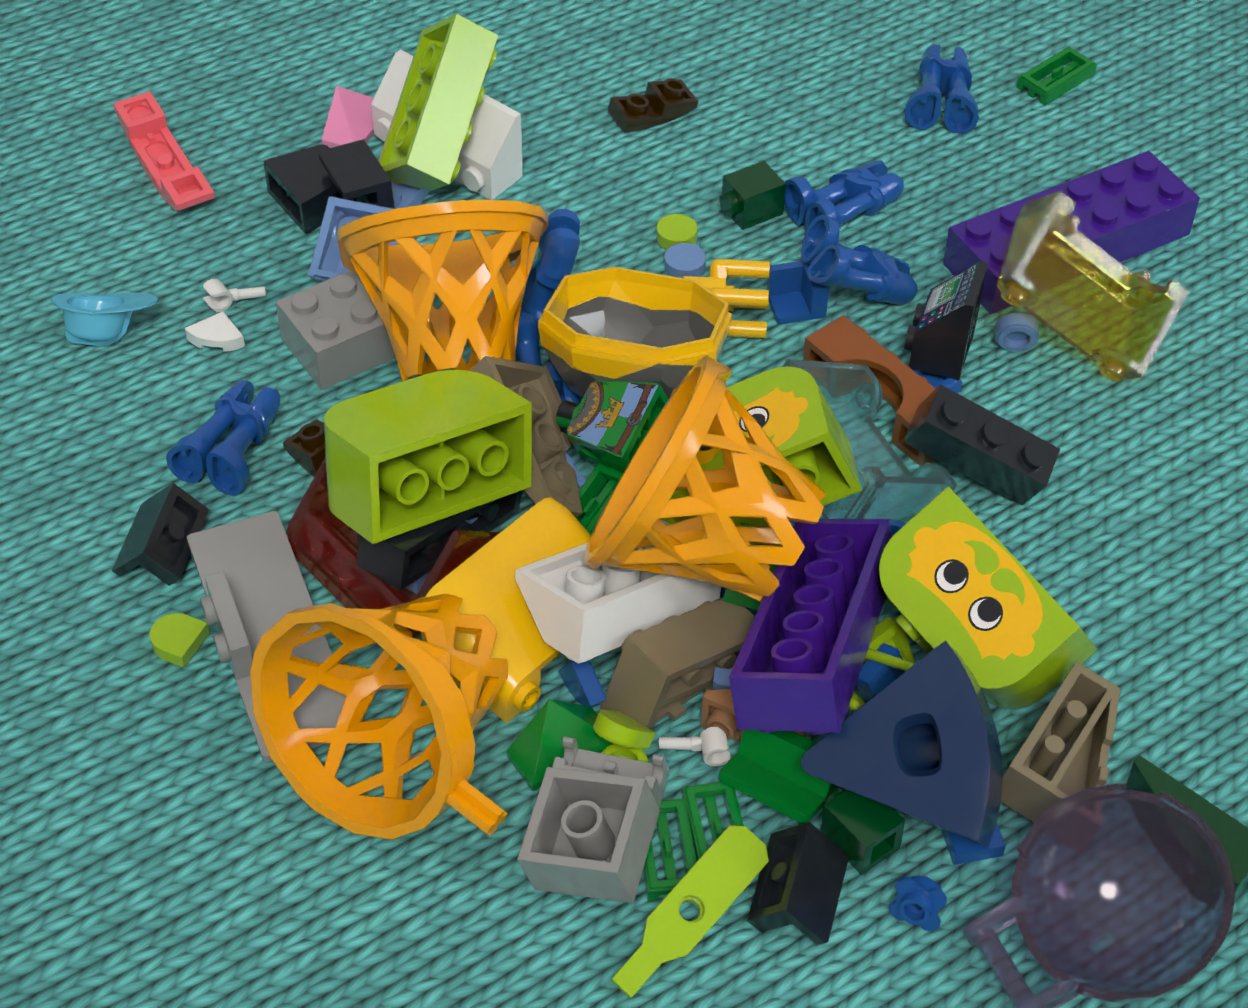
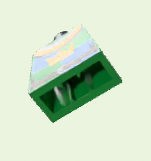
(611, 420)

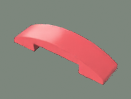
(160, 153)

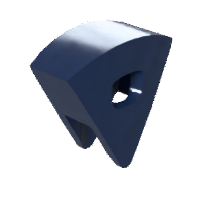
(922, 749)

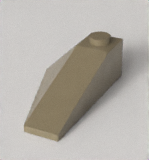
(550, 470)

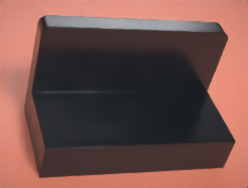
(358, 173)
(160, 535)
(799, 883)

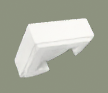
(215, 332)

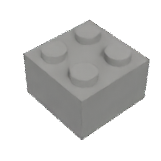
(334, 330)
(589, 834)

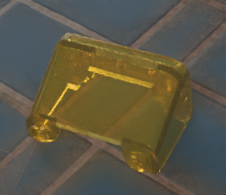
(1085, 291)

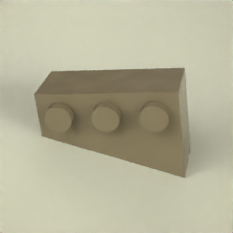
(676, 661)
(1066, 745)

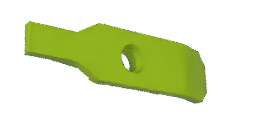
(711, 887)

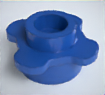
(918, 902)

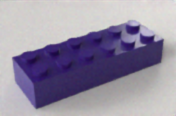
(1120, 208)
(813, 630)

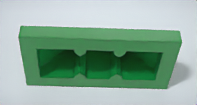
(543, 739)

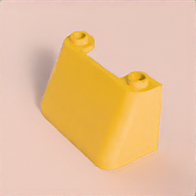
(490, 589)

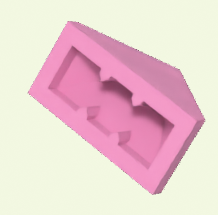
(348, 118)

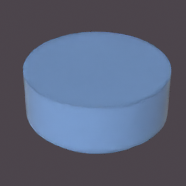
(685, 260)
(1017, 332)

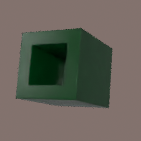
(752, 195)
(861, 828)

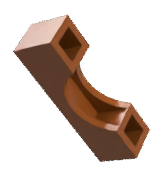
(901, 386)

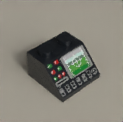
(946, 324)

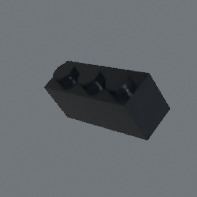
(982, 445)

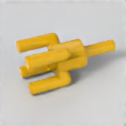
(739, 297)

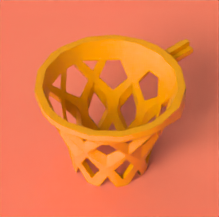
(455, 270)
(710, 544)
(426, 677)

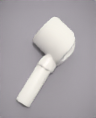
(222, 298)
(711, 742)

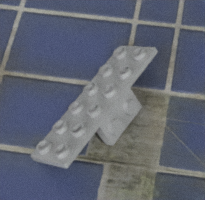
(249, 588)

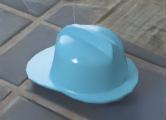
(99, 318)

